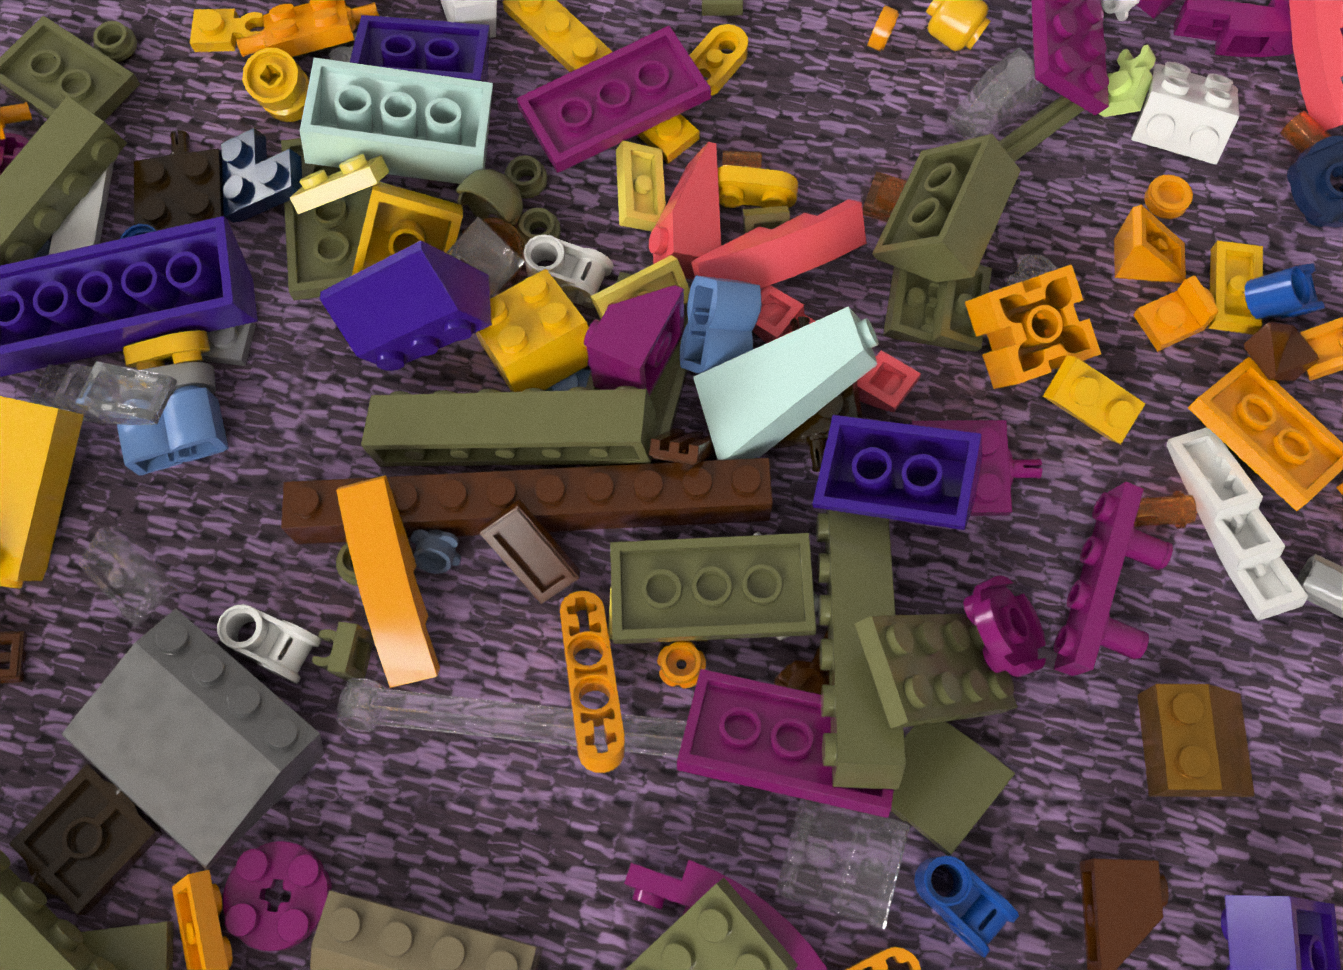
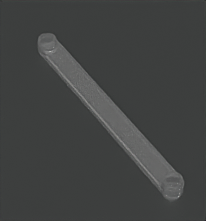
(369, 704)

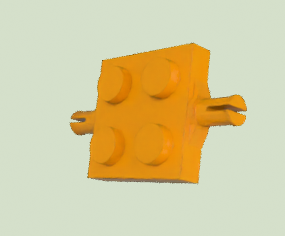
(306, 27)

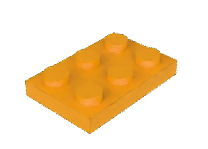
(1271, 433)

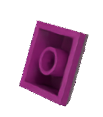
(635, 339)

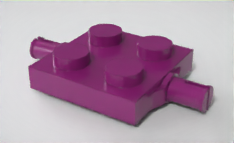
(997, 465)

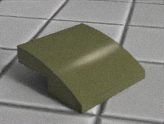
(933, 310)
(946, 783)

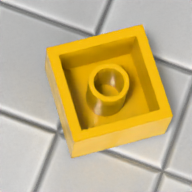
(535, 334)

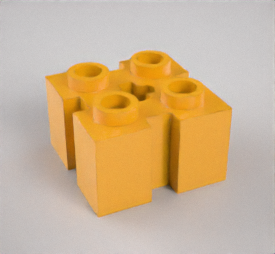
(1032, 327)

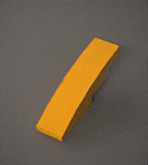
(387, 581)

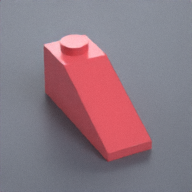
(692, 215)

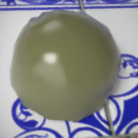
(491, 193)

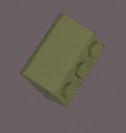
(949, 209)

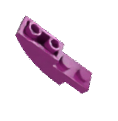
(1238, 26)
(654, 888)

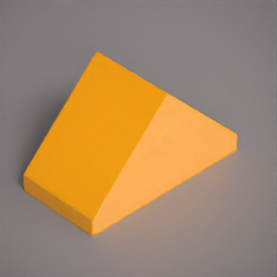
(1148, 249)

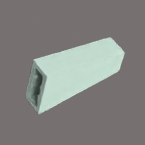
(783, 383)

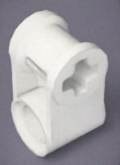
(570, 268)
(273, 646)

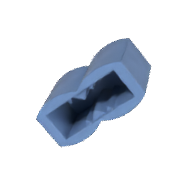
(719, 322)
(185, 432)

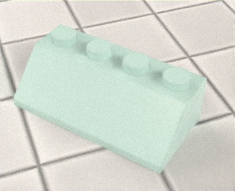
(413, 119)

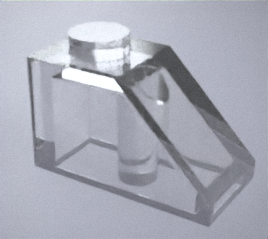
(999, 98)

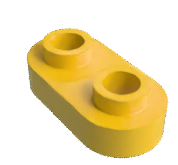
(715, 64)
(756, 187)
(174, 347)

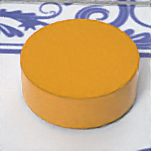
(883, 28)
(1168, 196)

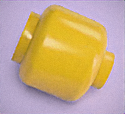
(957, 22)

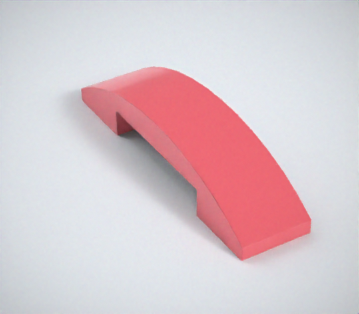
(880, 387)

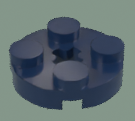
(1312, 185)

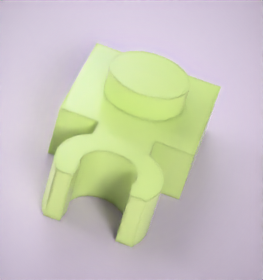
(1131, 83)

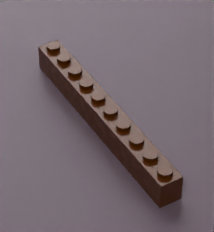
(556, 497)

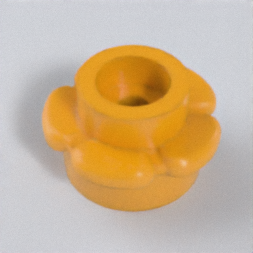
(668, 661)

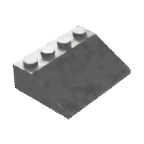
(193, 738)

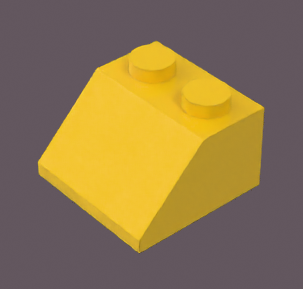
(402, 218)

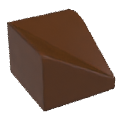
(1281, 351)

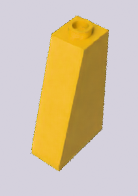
(34, 476)

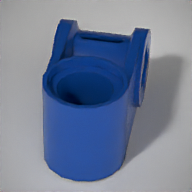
(1283, 293)
(971, 908)

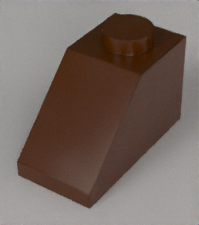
(1119, 907)

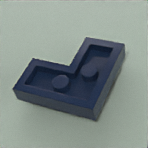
(253, 181)

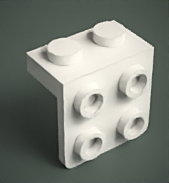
(1188, 112)

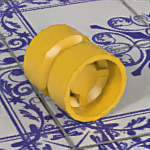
(276, 83)

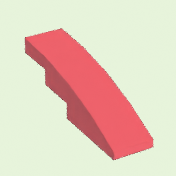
(1319, 57)
(788, 250)

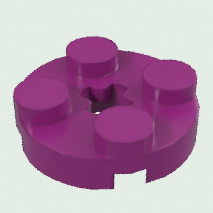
(1006, 627)
(245, 889)

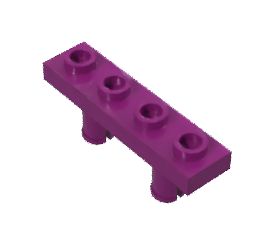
(1093, 593)

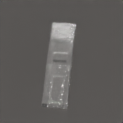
(106, 393)

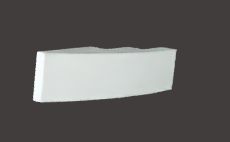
(1237, 528)

